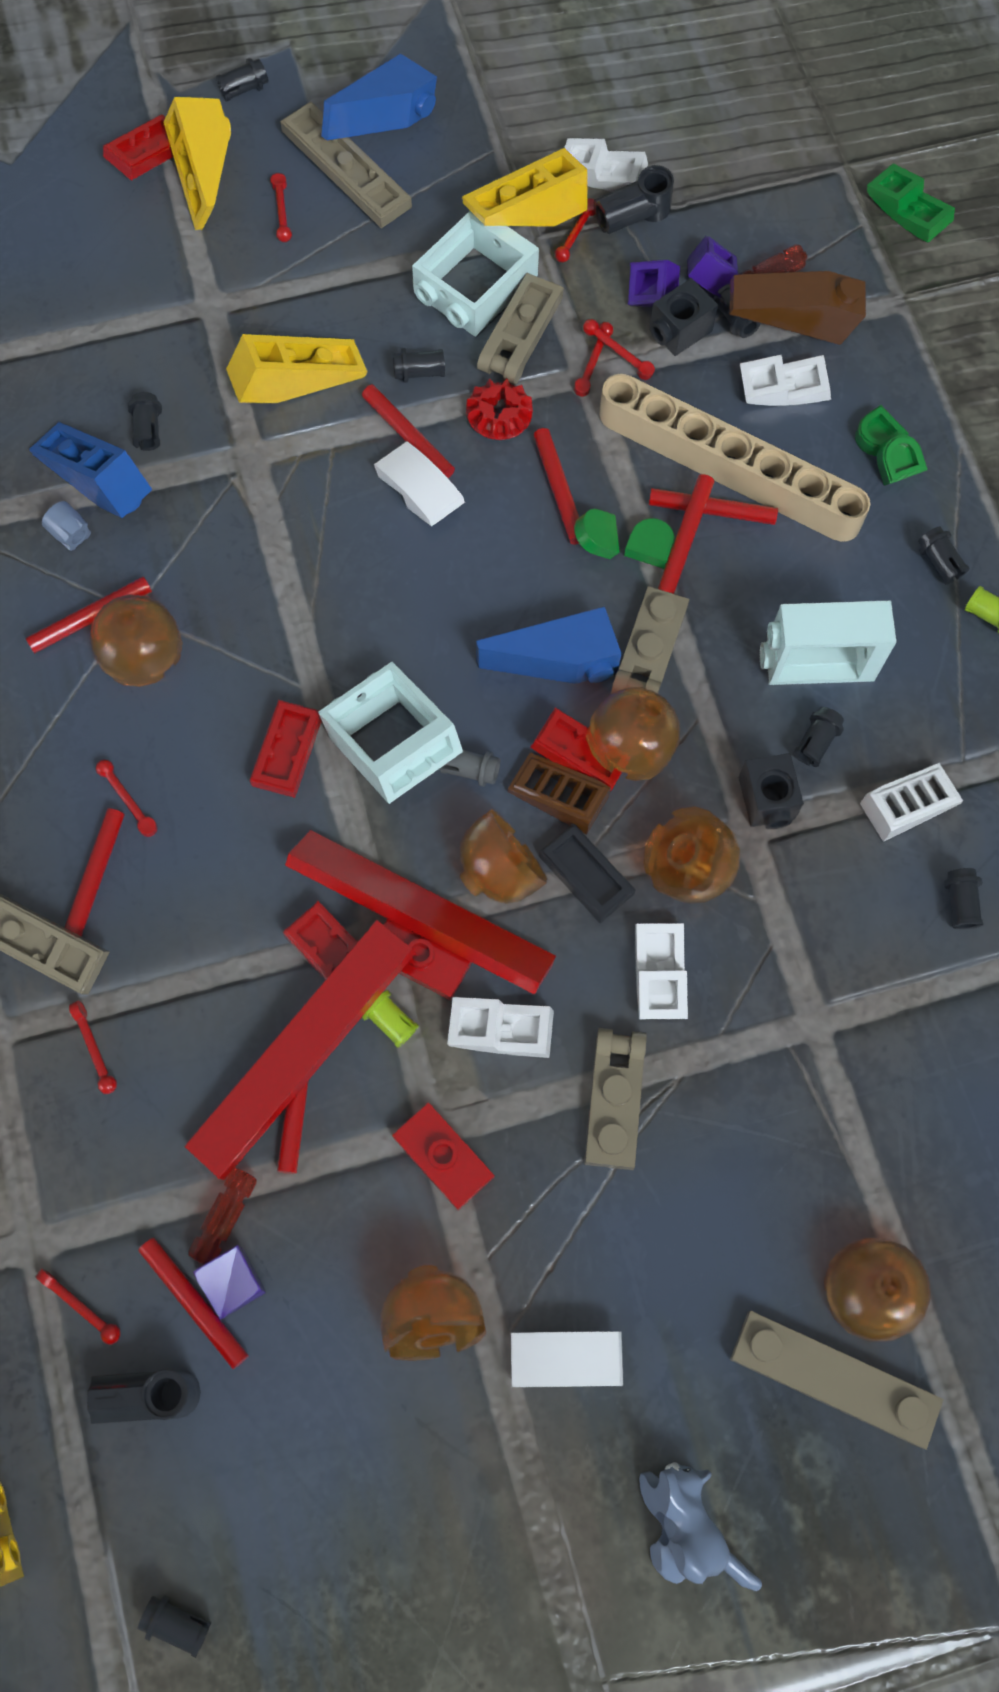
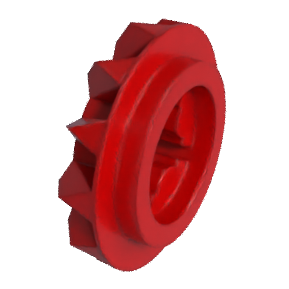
(511, 421)

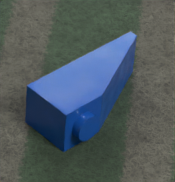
(381, 100)
(93, 468)
(559, 650)

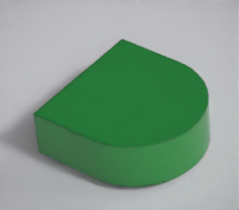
(876, 429)
(900, 459)
(598, 533)
(650, 542)

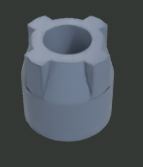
(66, 525)

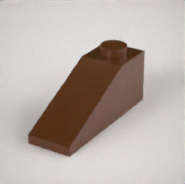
(802, 302)

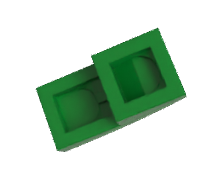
(903, 199)

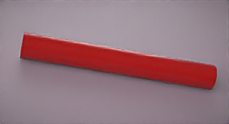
(406, 428)
(557, 481)
(716, 507)
(686, 533)
(82, 617)
(94, 871)
(292, 1133)
(193, 1303)

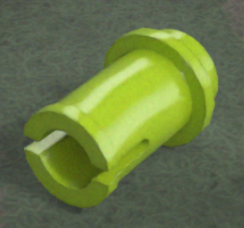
(985, 606)
(391, 1019)

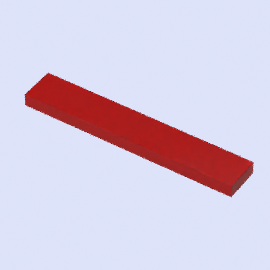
(421, 911)
(299, 1050)

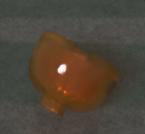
(135, 640)
(634, 732)
(692, 856)
(498, 861)
(857, 1293)
(430, 1313)

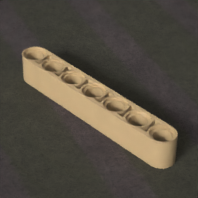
(744, 474)

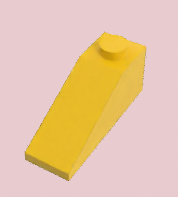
(199, 147)
(534, 195)
(289, 366)

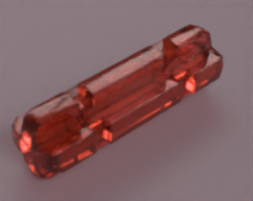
(792, 260)
(222, 1216)

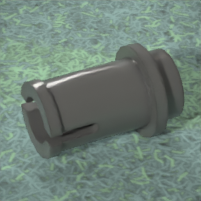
(474, 766)

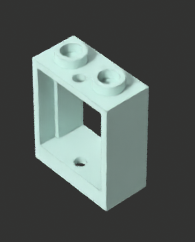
(495, 242)
(828, 642)
(411, 759)

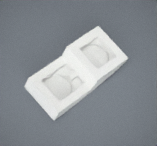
(606, 168)
(780, 384)
(420, 482)
(660, 971)
(500, 1027)
(566, 1359)

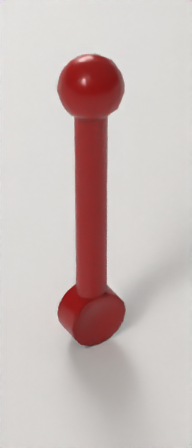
(279, 183)
(562, 253)
(644, 369)
(583, 385)
(146, 825)
(106, 1083)
(109, 1332)

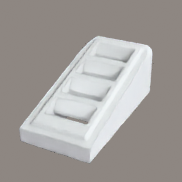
(883, 817)

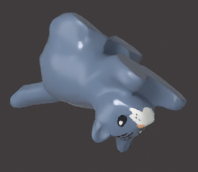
(689, 1541)

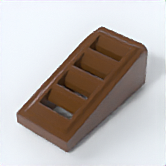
(566, 812)

